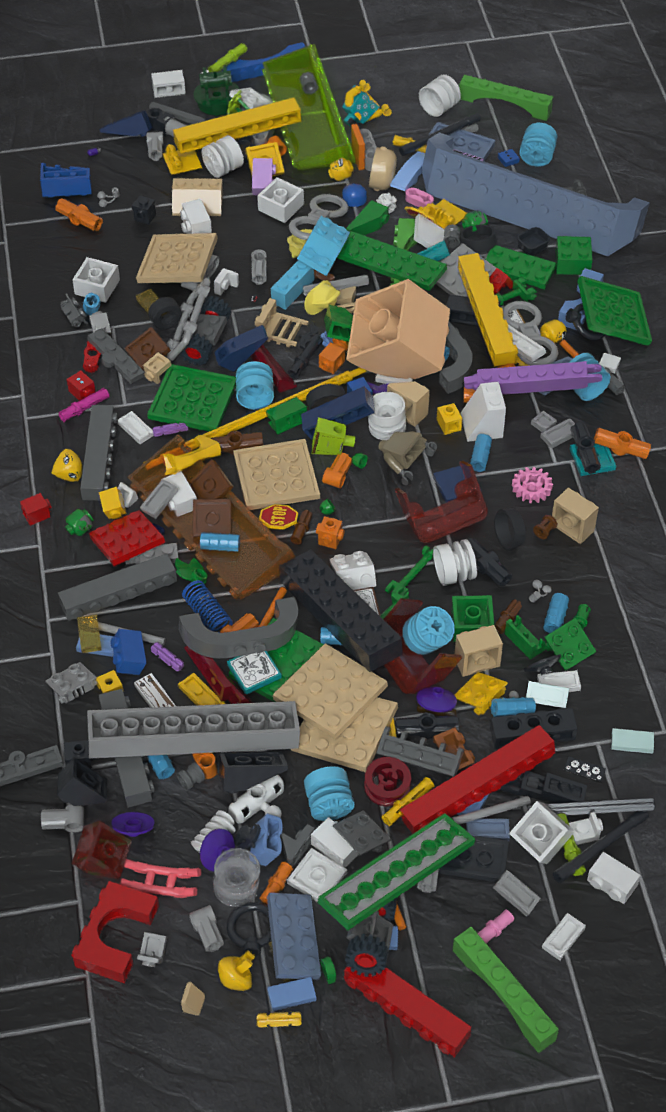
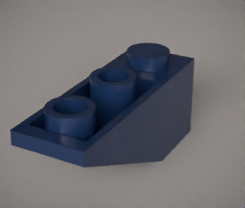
(240, 348)

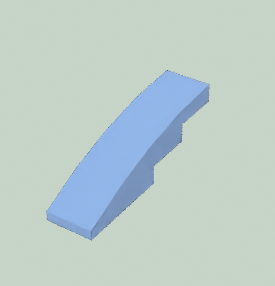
(409, 172)

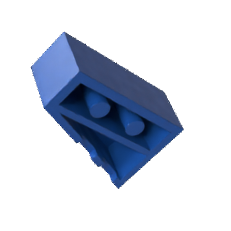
(65, 182)

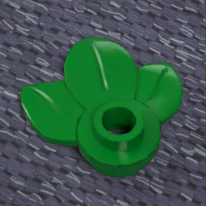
(192, 571)

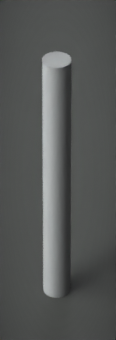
(145, 637)
(492, 810)

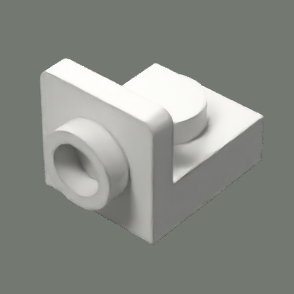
(225, 279)
(587, 829)

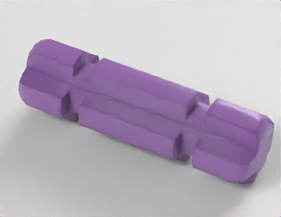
(169, 429)
(167, 656)

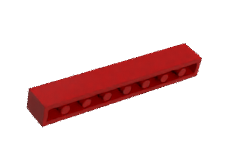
(480, 779)

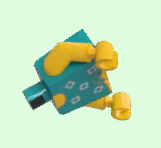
(362, 106)

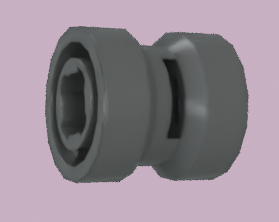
(308, 83)
(452, 236)
(191, 775)

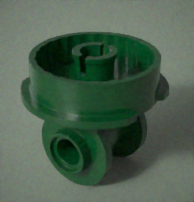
(214, 91)

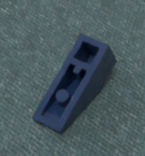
(131, 126)

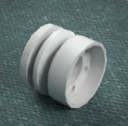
(439, 95)
(222, 156)
(388, 415)
(454, 561)

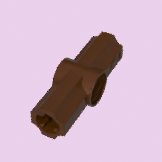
(236, 440)

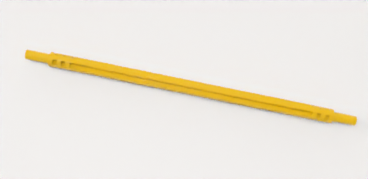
(261, 414)

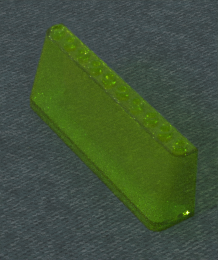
(320, 134)

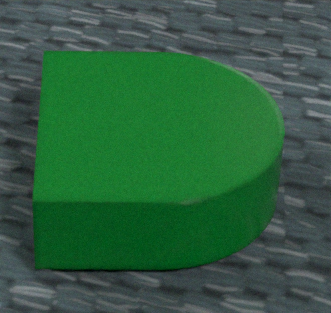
(328, 969)

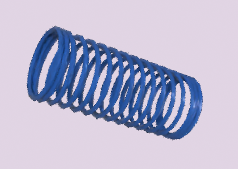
(195, 597)

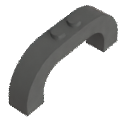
(453, 376)
(244, 641)

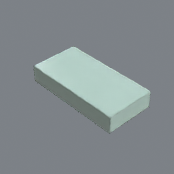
(547, 694)
(632, 741)

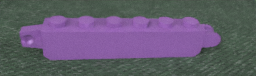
(537, 377)

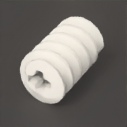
(221, 820)

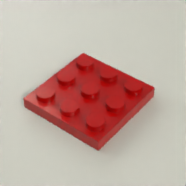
(126, 537)

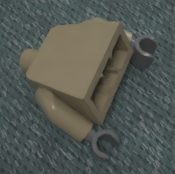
(402, 451)

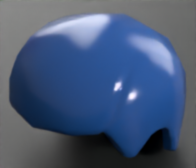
(354, 195)

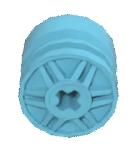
(538, 144)
(254, 385)
(593, 389)
(428, 630)
(328, 793)

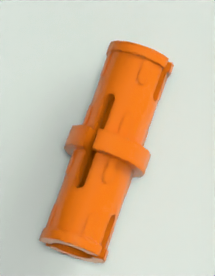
(277, 882)

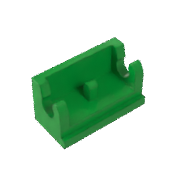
(286, 415)
(524, 638)

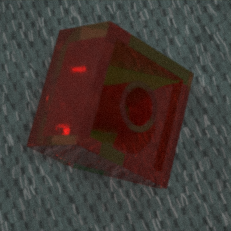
(101, 851)

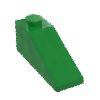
(370, 219)

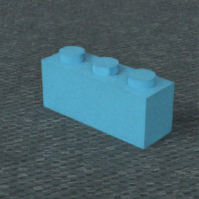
(292, 284)

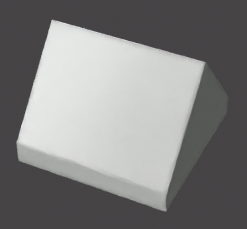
(128, 494)

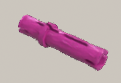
(78, 407)

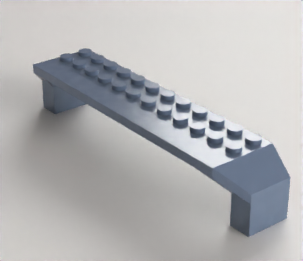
(528, 200)

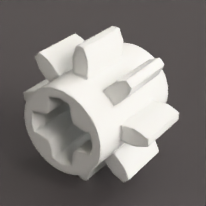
(387, 200)

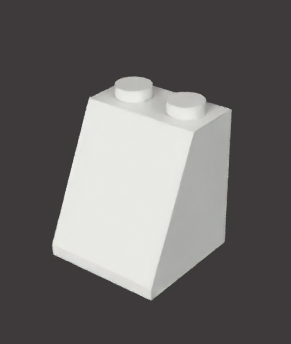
(484, 412)

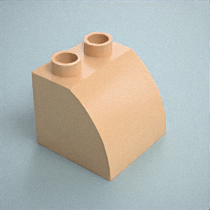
(399, 332)

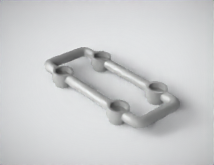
(188, 327)

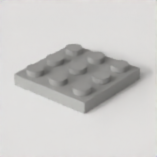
(451, 279)

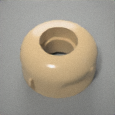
(382, 169)

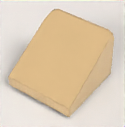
(347, 295)
(192, 999)

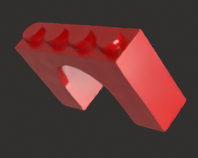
(114, 903)

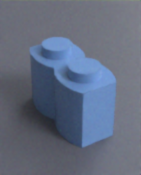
(268, 842)

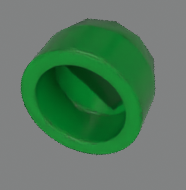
(359, 460)
(327, 507)

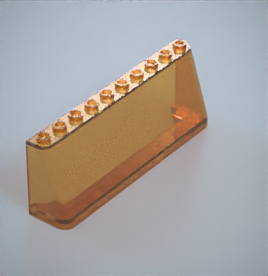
(259, 548)

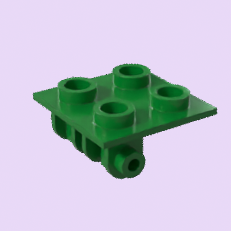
(570, 643)

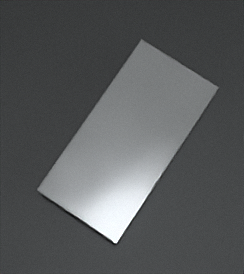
(558, 433)
(159, 498)
(516, 893)

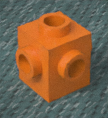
(330, 532)

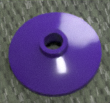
(436, 699)
(133, 823)
(214, 845)

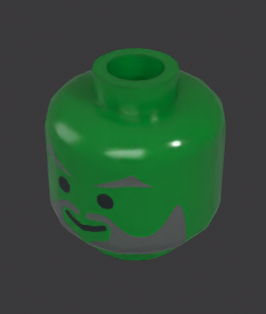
(474, 218)
(79, 522)

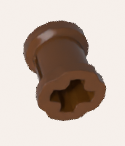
(545, 526)

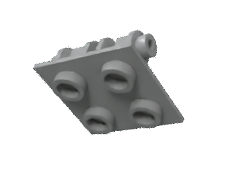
(69, 680)

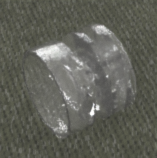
(236, 877)

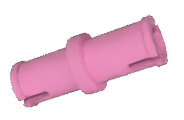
(495, 927)

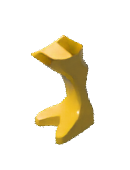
(207, 449)

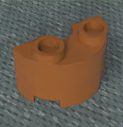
(453, 742)

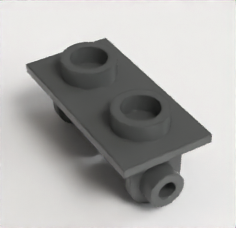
(73, 313)

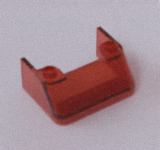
(449, 517)
(411, 669)

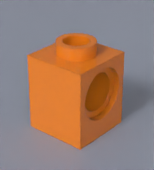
(331, 358)

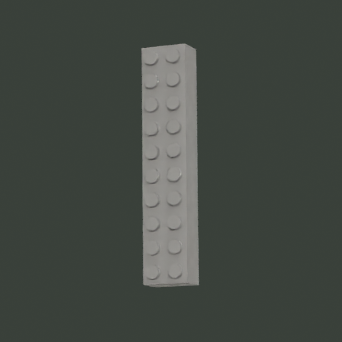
(192, 729)

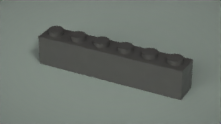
(98, 451)
(117, 587)
(131, 769)

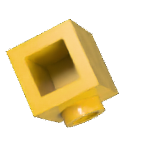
(449, 418)
(112, 503)

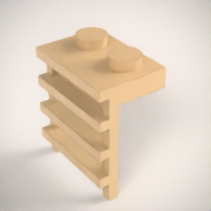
(272, 319)

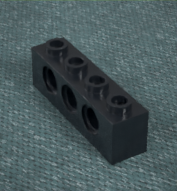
(563, 731)

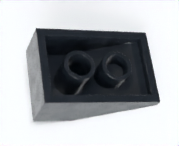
(247, 769)

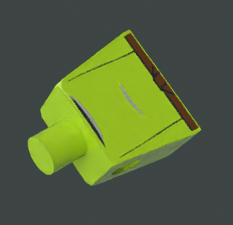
(330, 438)

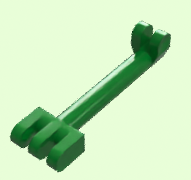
(427, 556)

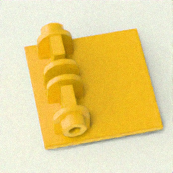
(179, 162)
(445, 213)
(481, 691)

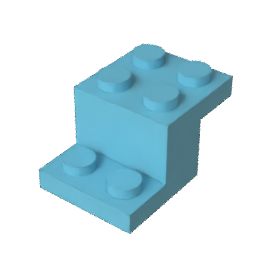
(323, 245)

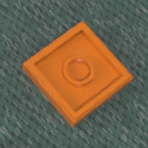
(358, 146)

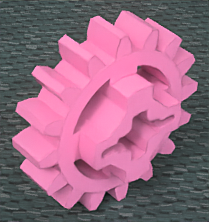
(532, 484)

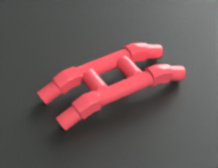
(172, 873)

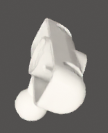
(266, 794)

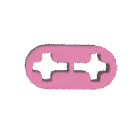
(418, 198)

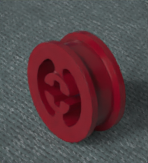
(388, 770)

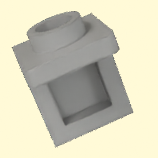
(99, 320)
(152, 949)

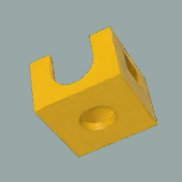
(105, 678)

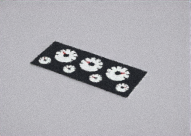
(584, 769)

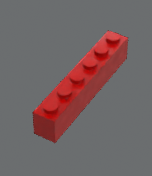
(412, 1008)

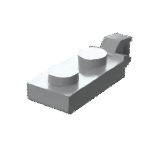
(170, 549)

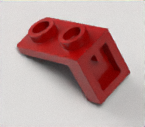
(500, 280)

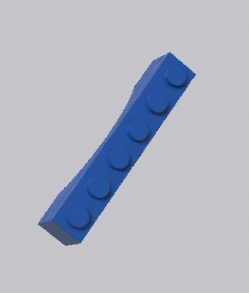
(253, 68)

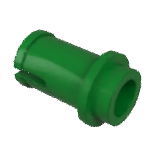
(582, 615)

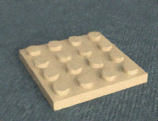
(177, 258)
(276, 474)
(331, 690)
(356, 744)

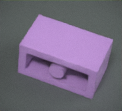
(262, 174)

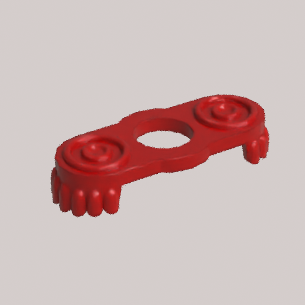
(91, 362)

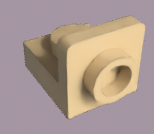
(155, 367)

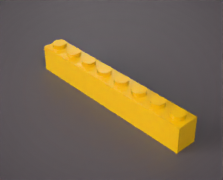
(237, 125)
(486, 309)

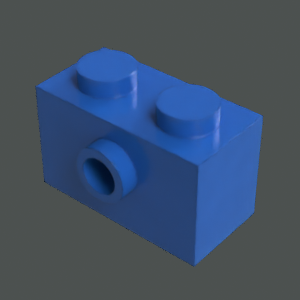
(128, 651)

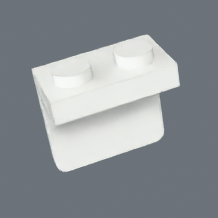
(355, 569)

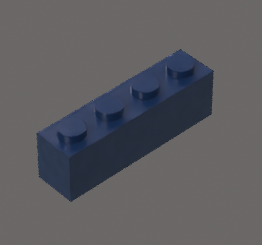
(340, 410)

